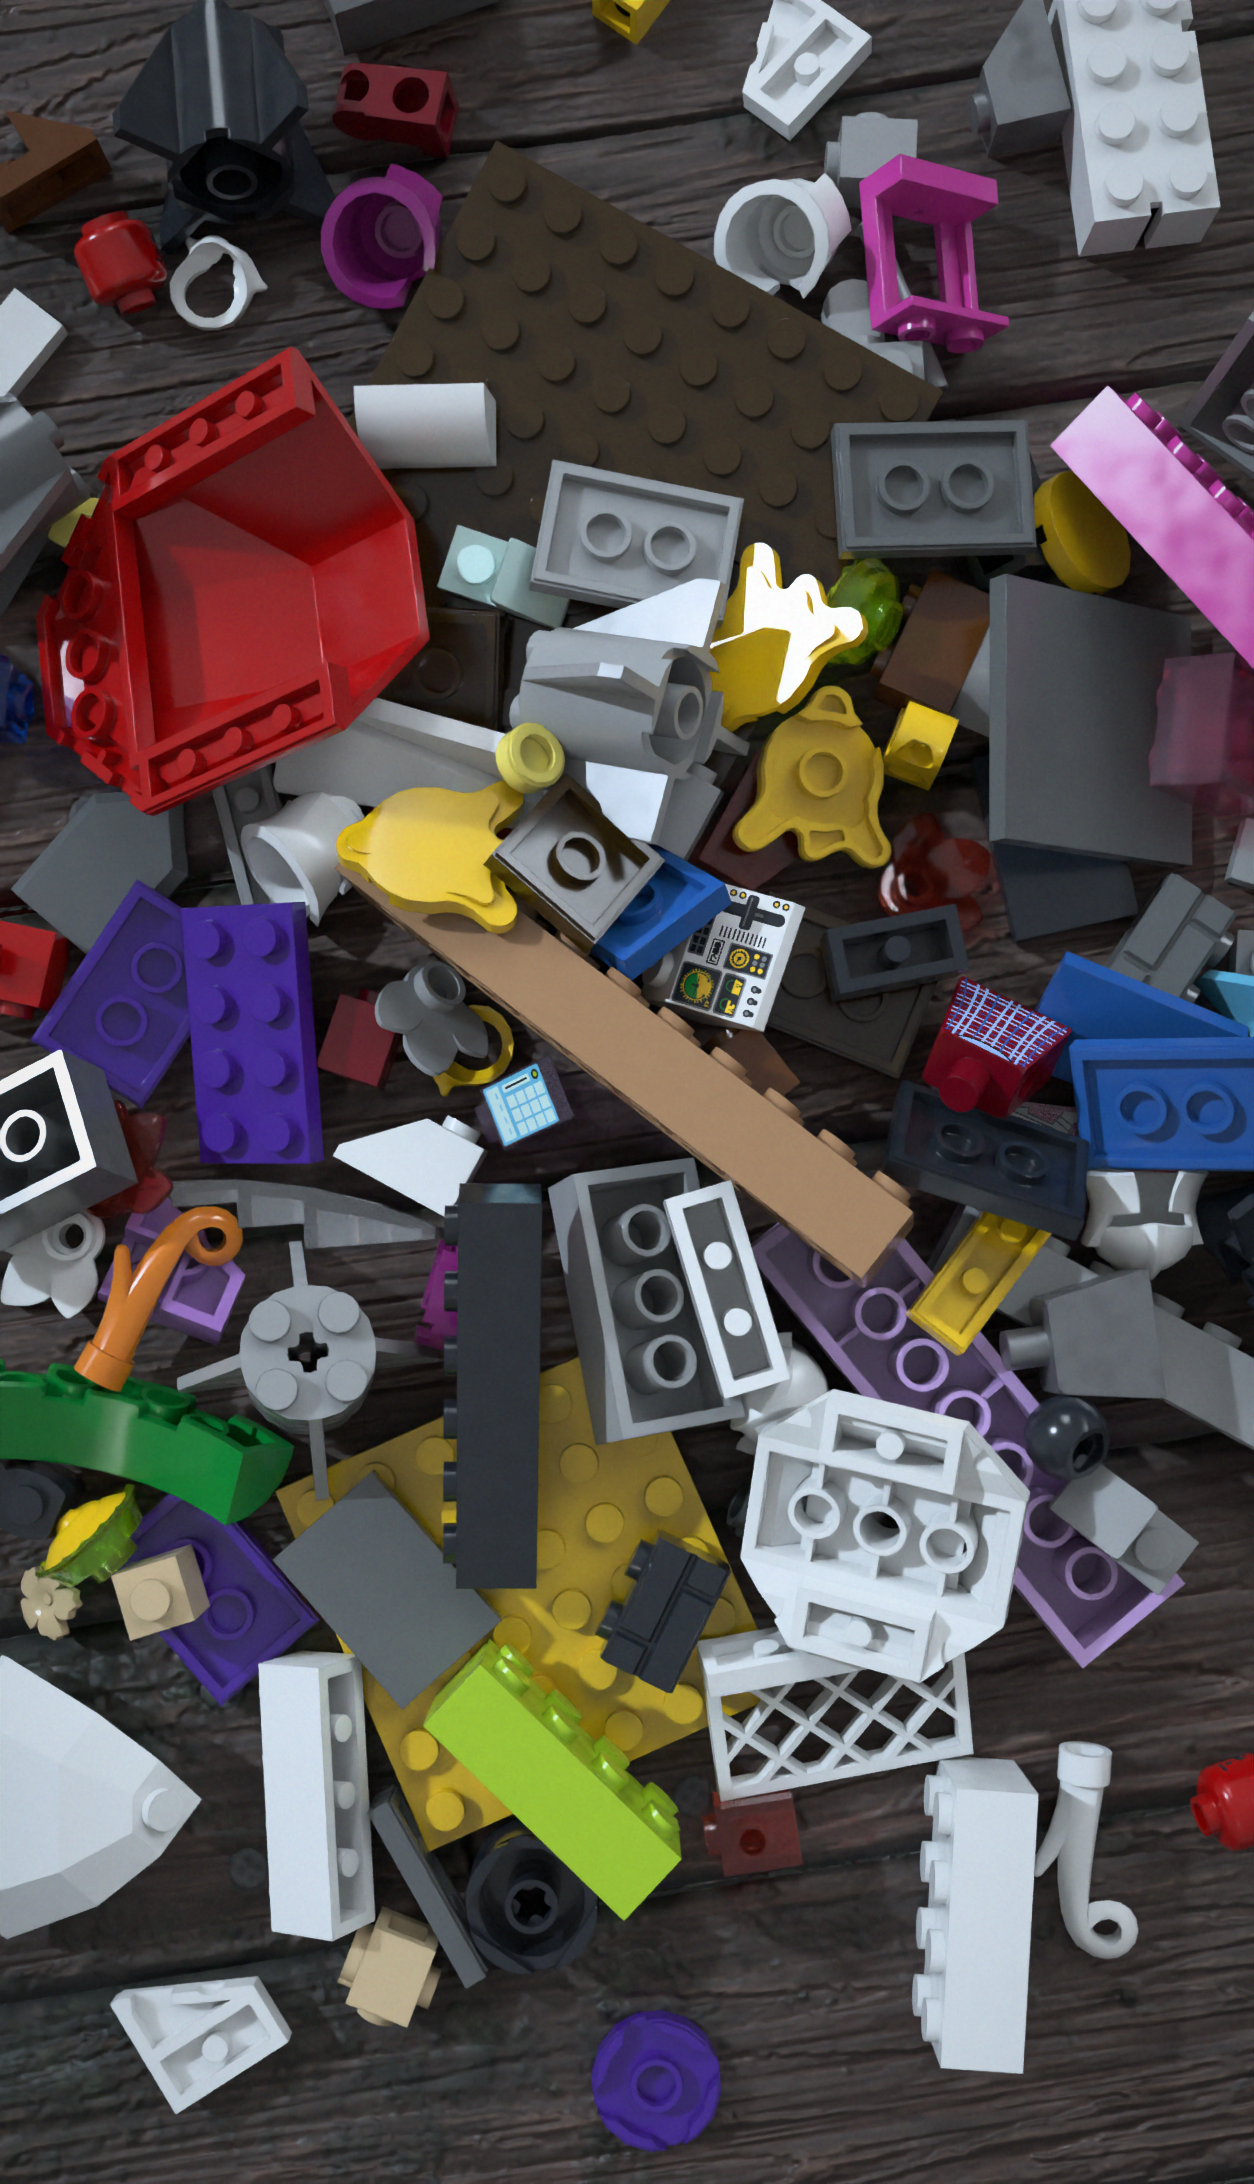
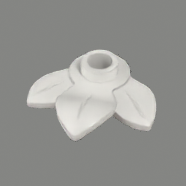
(52, 1269)

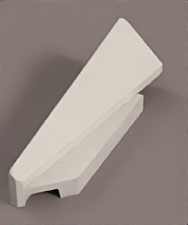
(395, 751)

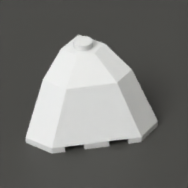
(75, 1804)

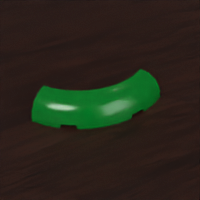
(143, 1436)

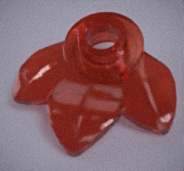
(938, 868)
(143, 1139)

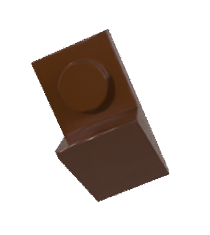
(57, 164)

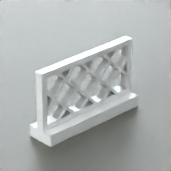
(763, 1660)

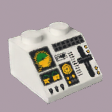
(729, 966)

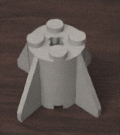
(632, 701)
(301, 1322)

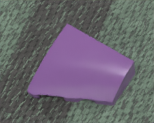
(196, 1296)

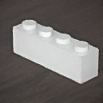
(316, 1794)

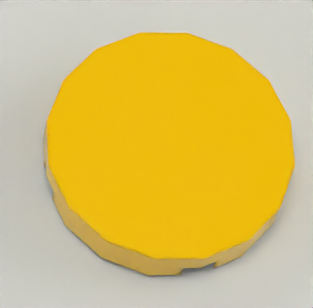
(1083, 537)

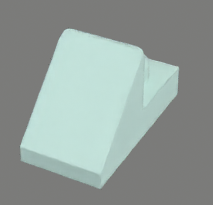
(498, 577)

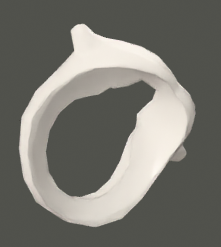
(201, 257)

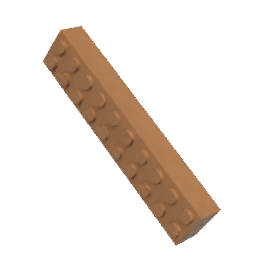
(671, 1082)

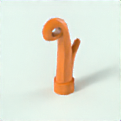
(134, 1295)

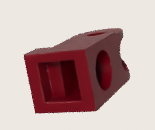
(397, 106)

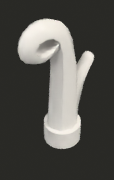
(1083, 1774)

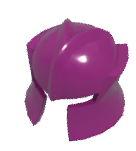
(382, 237)

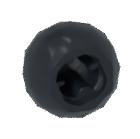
(1067, 1437)

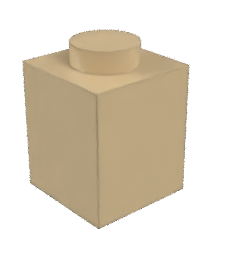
(160, 1592)

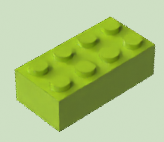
(557, 1776)

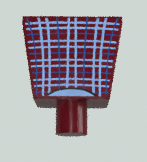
(992, 1051)

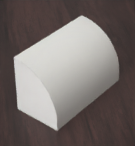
(427, 425)

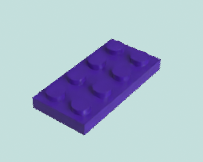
(252, 1033)

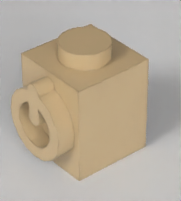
(391, 1968)

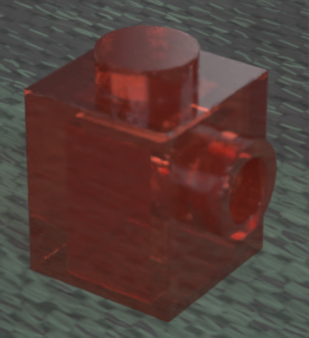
(753, 1833)

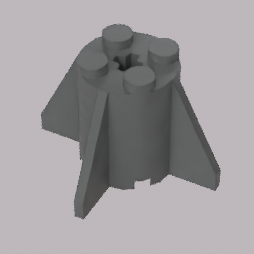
(34, 490)

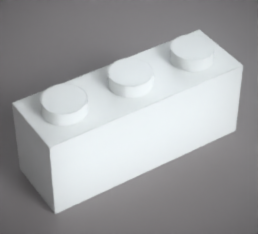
(726, 1289)

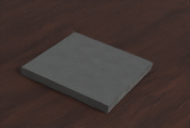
(1078, 724)

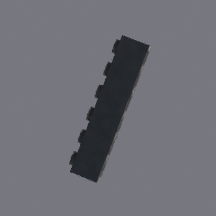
(496, 1384)

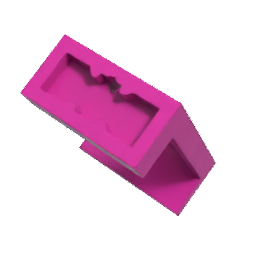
(950, 203)

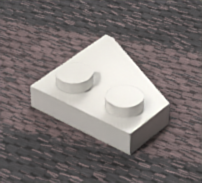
(801, 62)

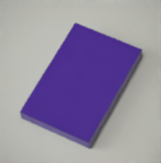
(127, 998)
(251, 1601)

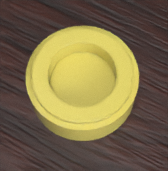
(530, 758)

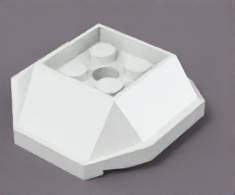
(870, 1591)

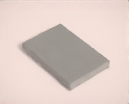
(630, 537)

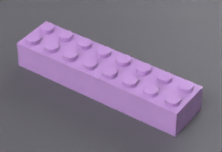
(888, 1357)

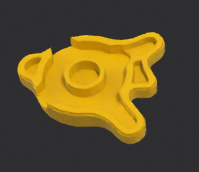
(775, 639)
(821, 784)
(431, 850)

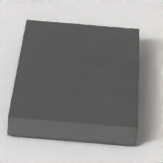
(933, 489)
(386, 1589)

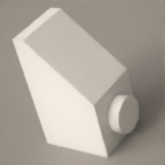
(419, 1159)

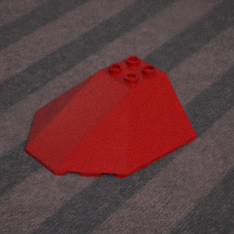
(229, 592)

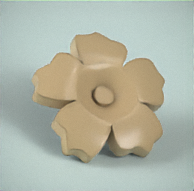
(48, 1604)

